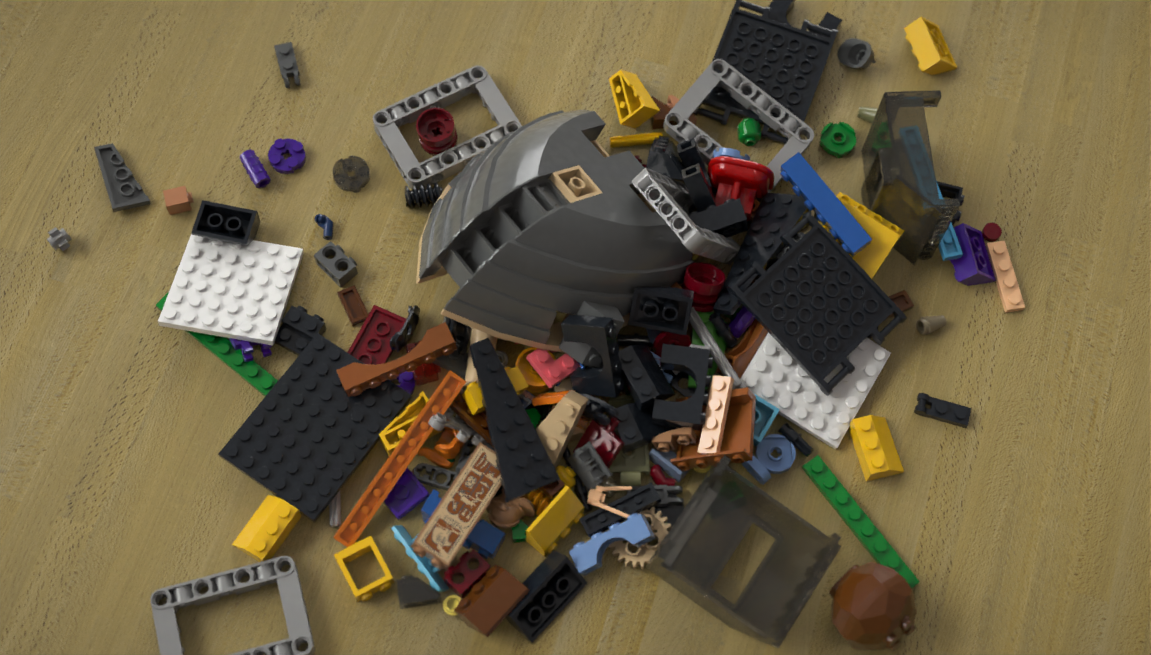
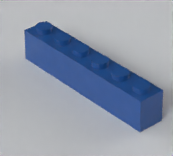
(825, 204)

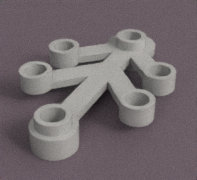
(440, 421)

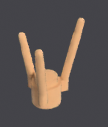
(597, 498)

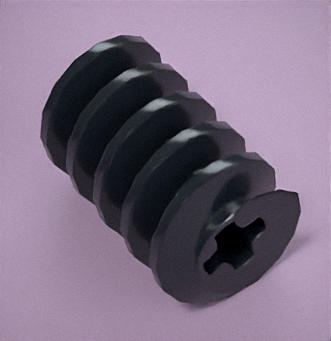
(422, 195)

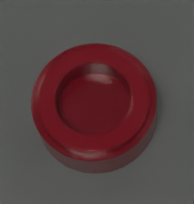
(991, 232)

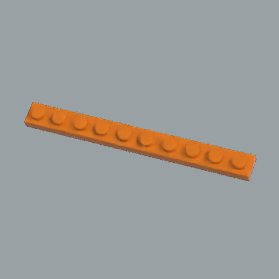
(398, 460)

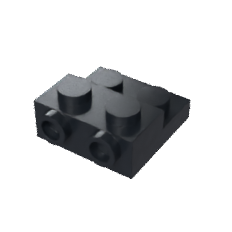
(298, 329)

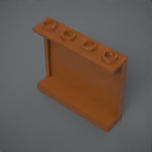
(737, 435)

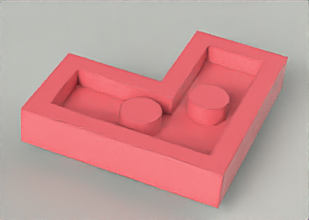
(549, 370)

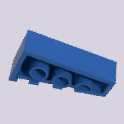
(483, 537)

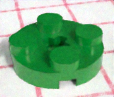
(834, 147)

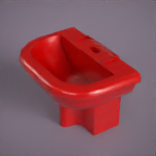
(740, 180)

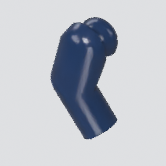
(326, 224)

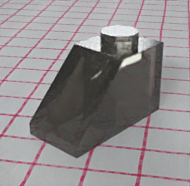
(415, 593)

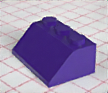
(975, 264)

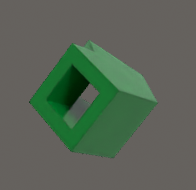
(534, 416)
(519, 532)

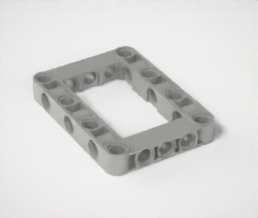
(458, 86)
(757, 101)
(665, 191)
(229, 583)

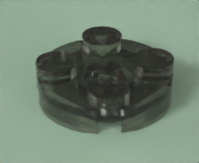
(355, 182)

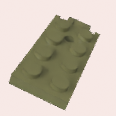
(629, 466)

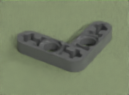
(437, 470)

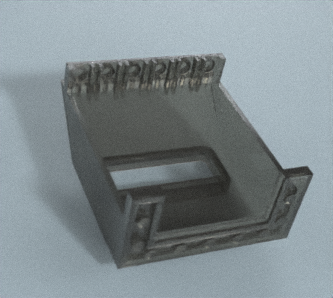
(902, 174)
(711, 532)

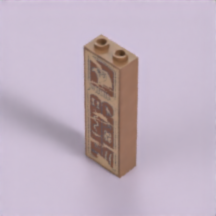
(459, 508)

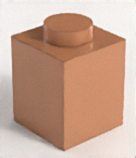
(178, 200)

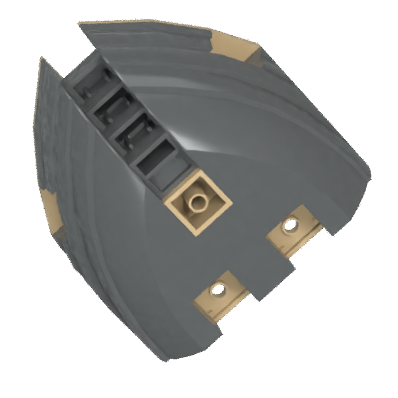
(544, 229)

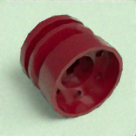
(436, 130)
(706, 283)

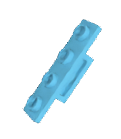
(424, 564)

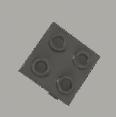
(589, 466)

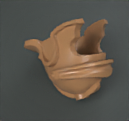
(509, 514)

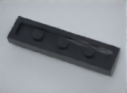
(630, 504)

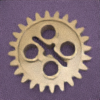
(645, 551)

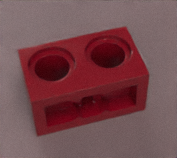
(470, 576)

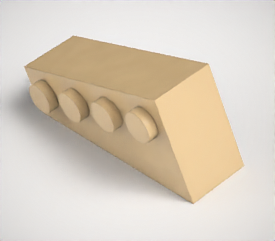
(560, 424)

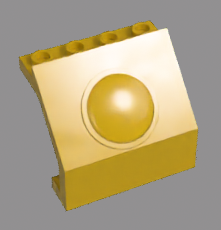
(882, 232)

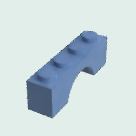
(588, 555)

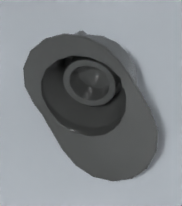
(856, 53)

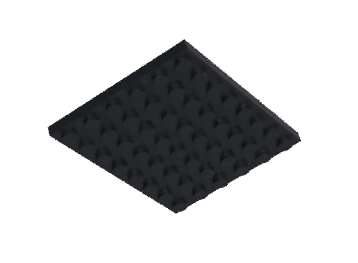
(309, 432)

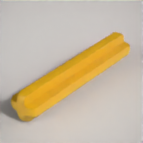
(636, 139)

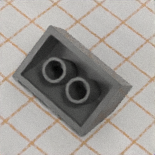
(583, 352)

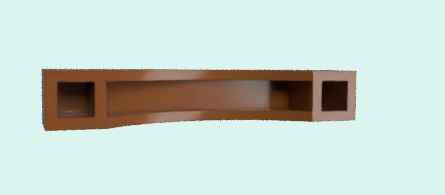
(743, 353)
(359, 376)

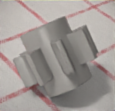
(59, 239)

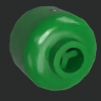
(749, 132)

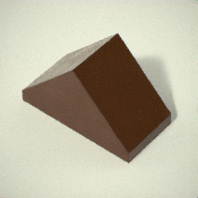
(658, 119)

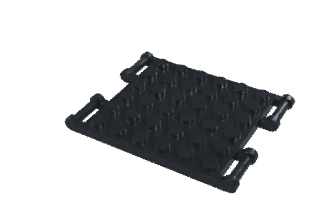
(775, 58)
(817, 303)

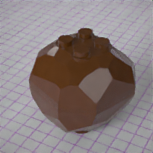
(873, 607)

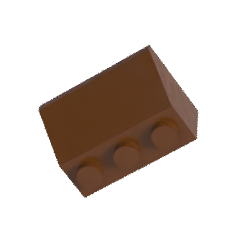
(491, 600)

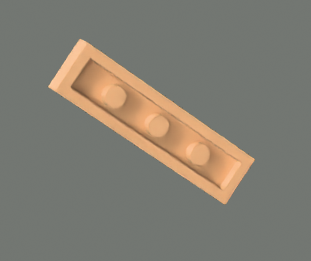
(1005, 277)
(716, 414)

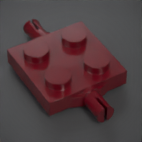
(603, 440)

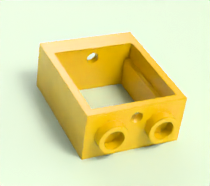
(355, 551)

